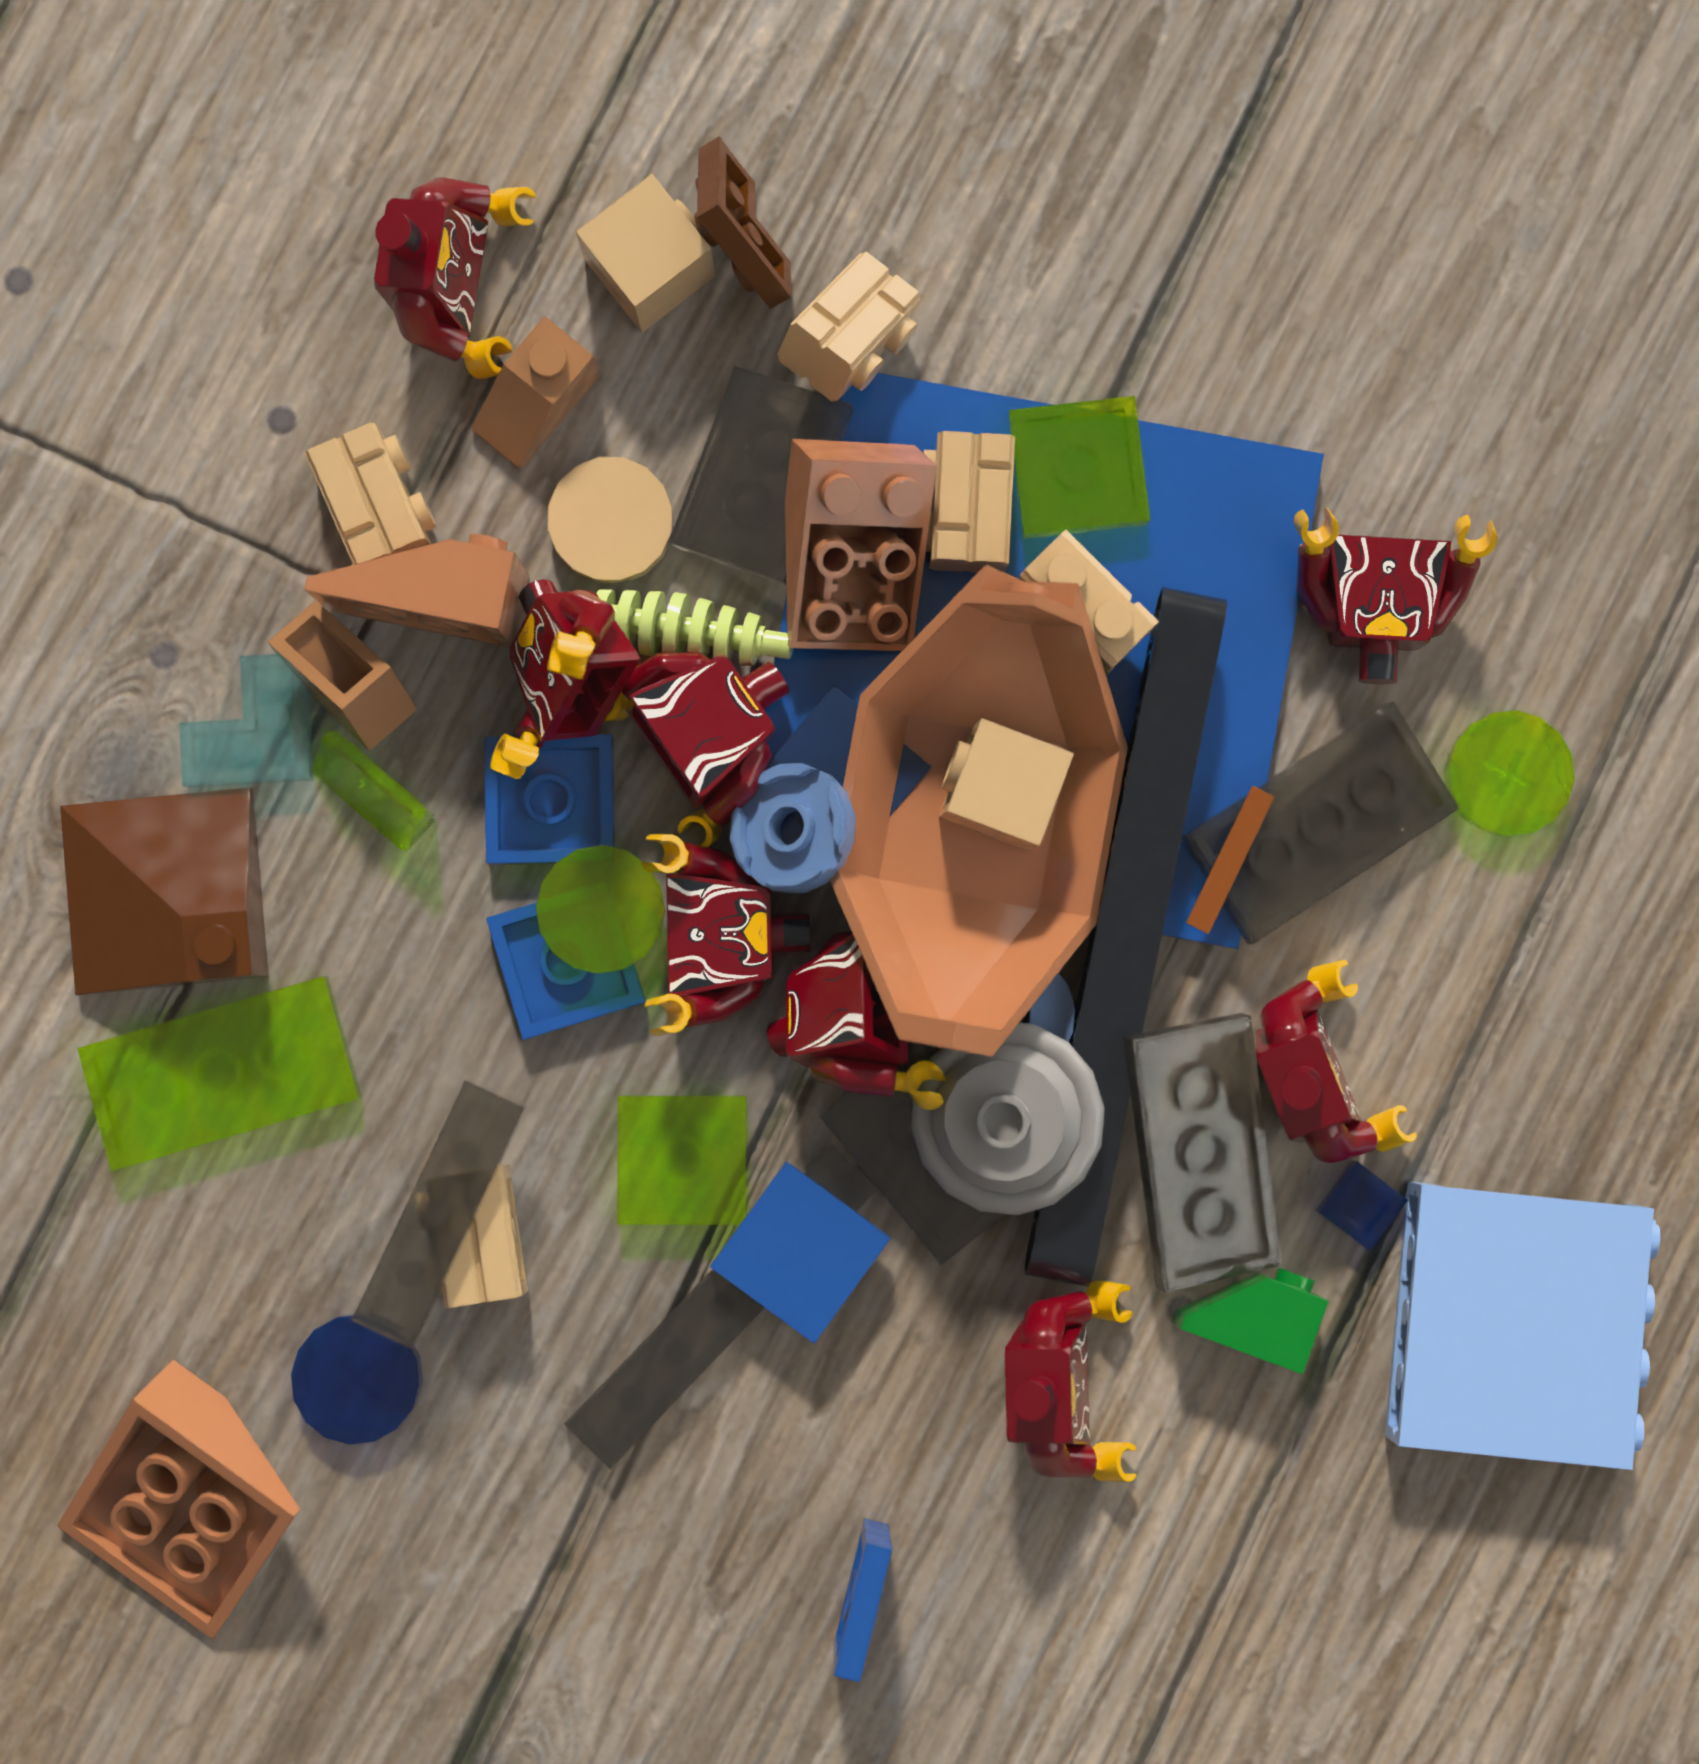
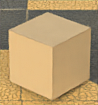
(647, 252)
(1004, 784)

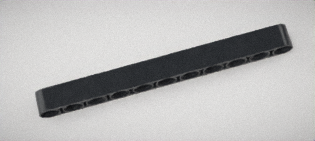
(1133, 906)

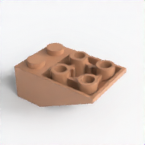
(855, 543)

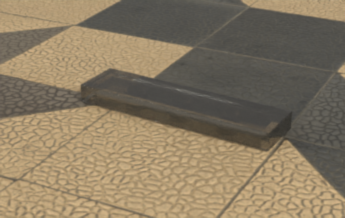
(439, 1214)

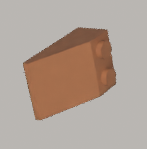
(433, 588)

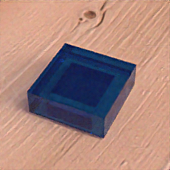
(1361, 1205)

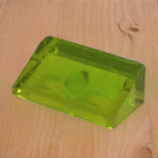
(371, 791)

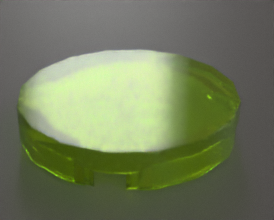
(1509, 773)
(600, 909)

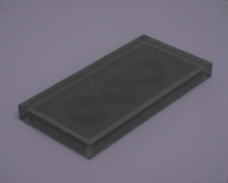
(1327, 821)
(1202, 1151)

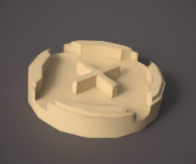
(610, 520)

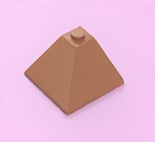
(182, 1500)

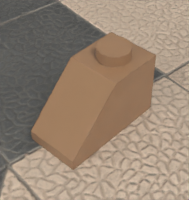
(535, 392)
(343, 675)

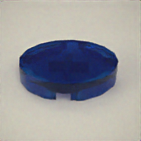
(355, 1381)

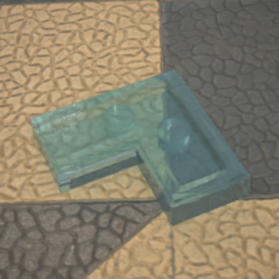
(262, 747)

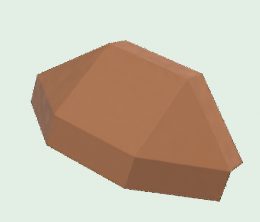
(946, 916)

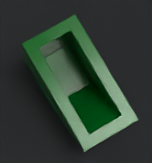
(1260, 1317)

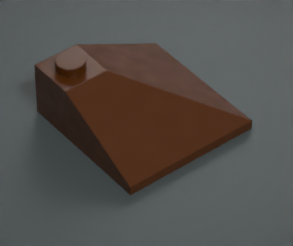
(164, 891)

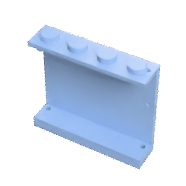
(1521, 1326)

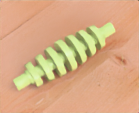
(699, 631)

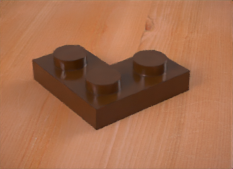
(728, 220)

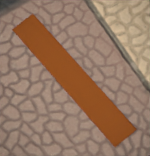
(1230, 859)

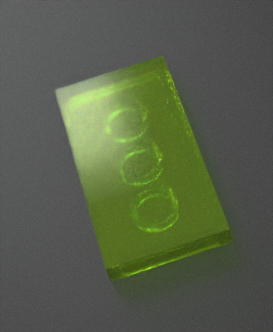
(219, 1073)

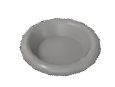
(1011, 1124)

